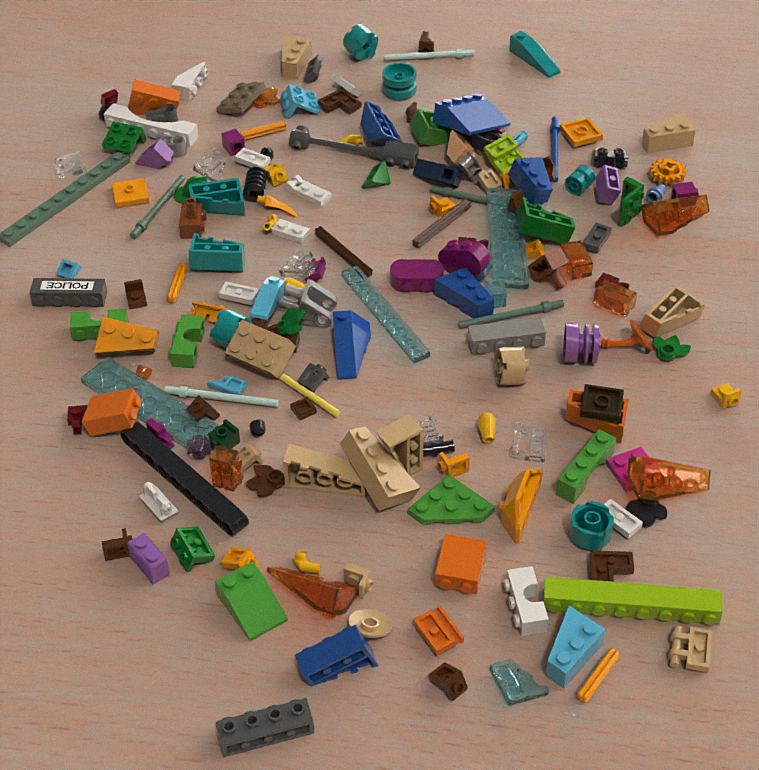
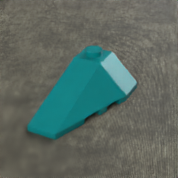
(533, 53)

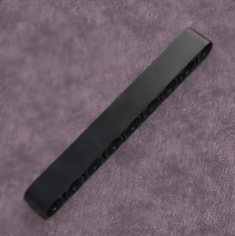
(185, 479)

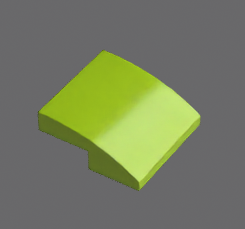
(502, 153)

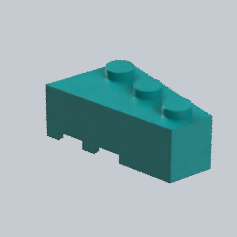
(219, 196)
(216, 255)

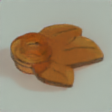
(266, 98)

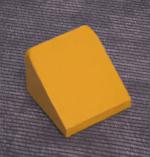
(535, 249)

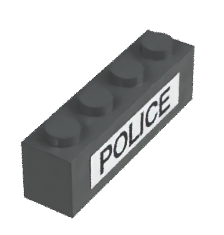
(68, 292)

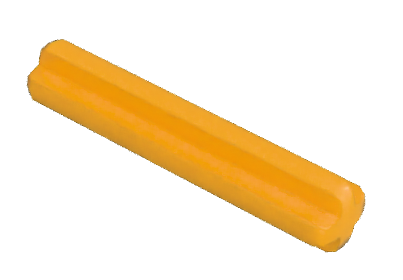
(263, 130)
(177, 282)
(597, 675)

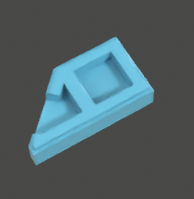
(228, 385)

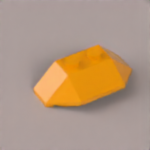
(519, 502)

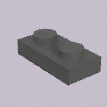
(313, 69)
(597, 237)

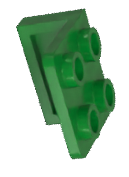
(123, 137)
(630, 200)

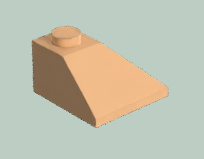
(459, 146)

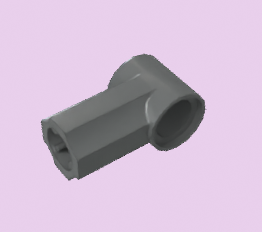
(166, 114)

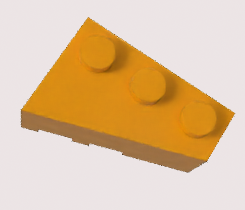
(121, 336)

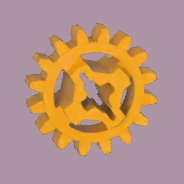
(667, 171)

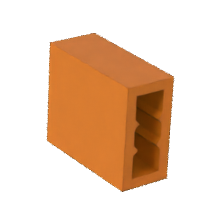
(111, 412)
(460, 563)

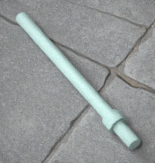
(459, 53)
(184, 391)

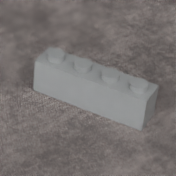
(515, 333)

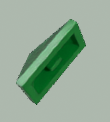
(377, 177)

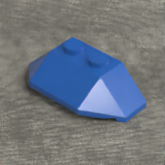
(377, 125)

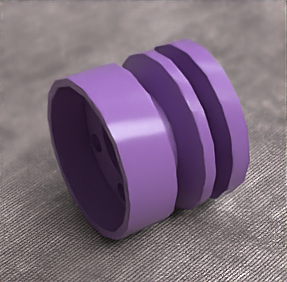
(581, 343)

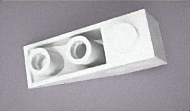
(190, 81)

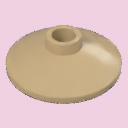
(371, 622)

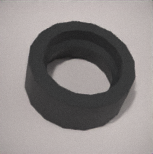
(483, 139)

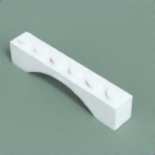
(152, 129)

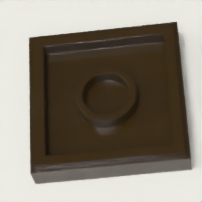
(601, 403)

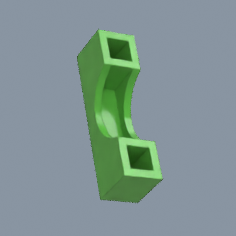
(575, 477)

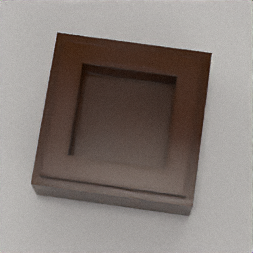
(303, 408)

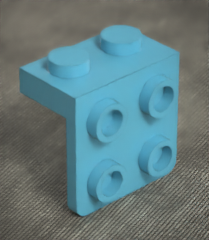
(296, 96)

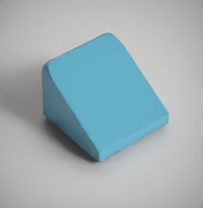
(68, 269)

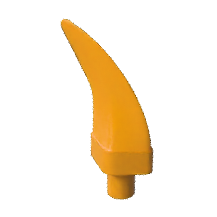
(269, 201)

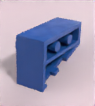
(532, 178)

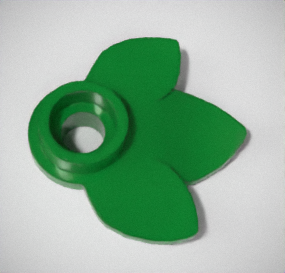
(290, 322)
(670, 348)

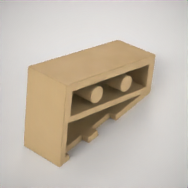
(404, 442)

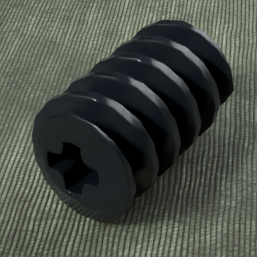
(255, 183)

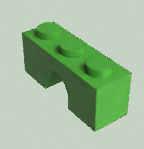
(85, 328)
(184, 346)

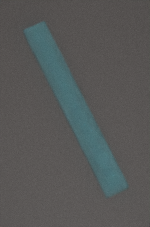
(386, 314)

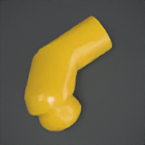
(352, 139)
(272, 221)
(304, 565)

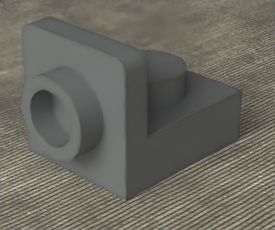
(313, 376)

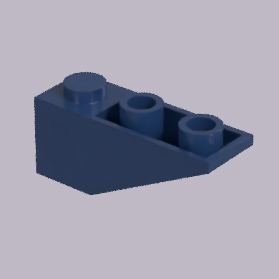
(438, 172)

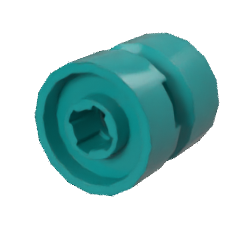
(579, 180)

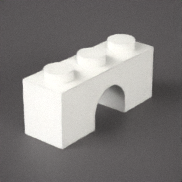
(528, 616)

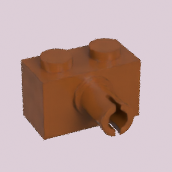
(192, 219)
(549, 265)

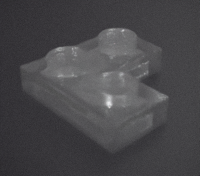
(298, 265)

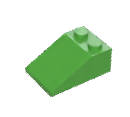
(428, 131)
(250, 601)

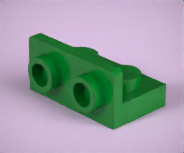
(191, 547)

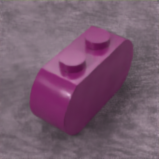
(464, 254)
(415, 274)

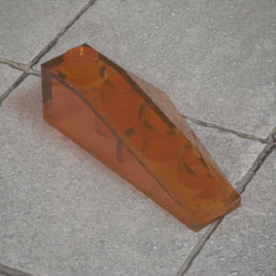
(669, 215)
(664, 479)
(324, 596)

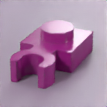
(319, 271)
(160, 432)

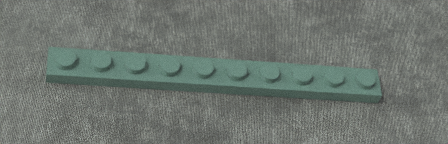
(63, 199)

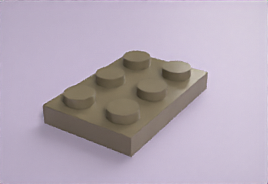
(240, 97)

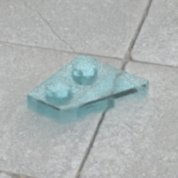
(516, 683)

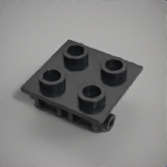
(618, 154)

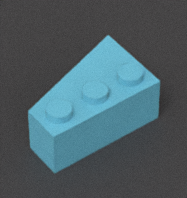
(574, 646)

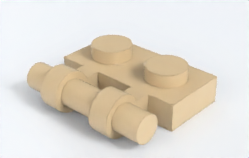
(698, 651)

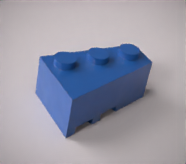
(465, 292)
(335, 655)

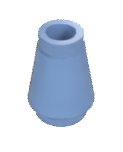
(656, 193)

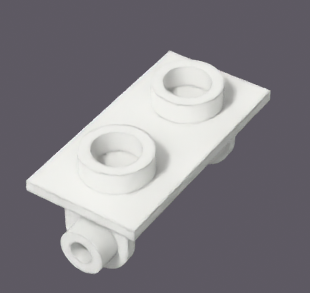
(157, 502)

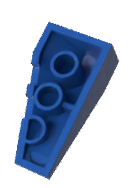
(351, 342)

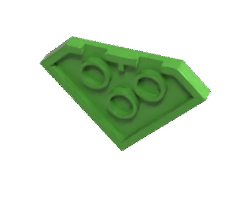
(451, 504)

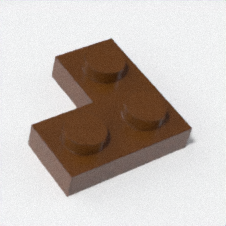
(340, 98)
(606, 563)

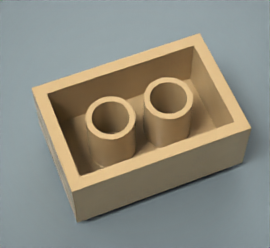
(260, 349)

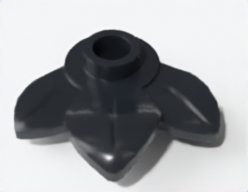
(647, 510)

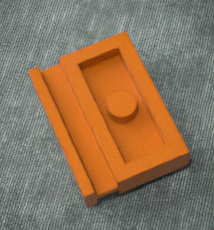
(438, 630)

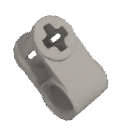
(175, 143)
(469, 165)

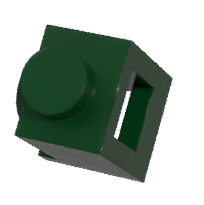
(224, 435)

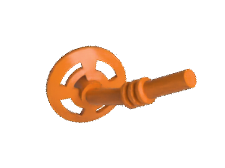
(637, 338)

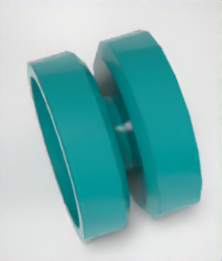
(399, 81)

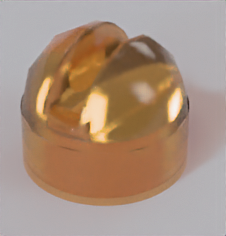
(143, 371)

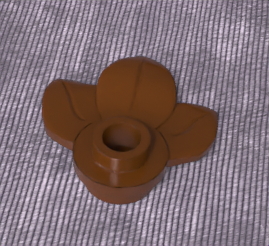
(266, 480)

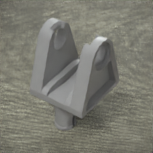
(311, 300)

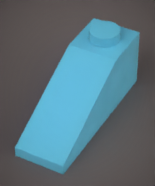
(268, 298)

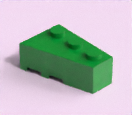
(543, 224)

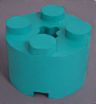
(360, 42)
(226, 326)
(591, 526)

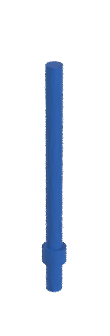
(555, 129)

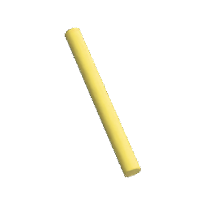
(307, 393)

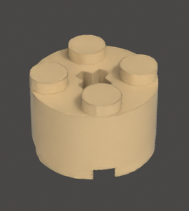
(510, 365)

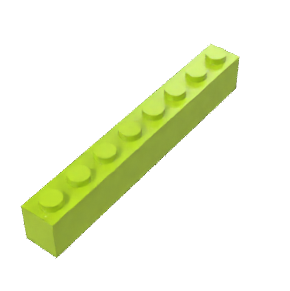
(633, 600)

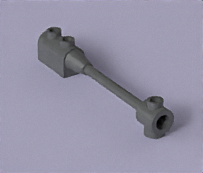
(392, 153)

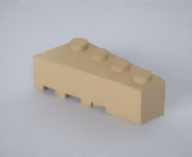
(378, 469)
(320, 473)

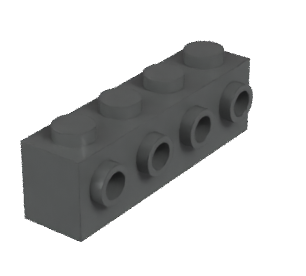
(265, 727)

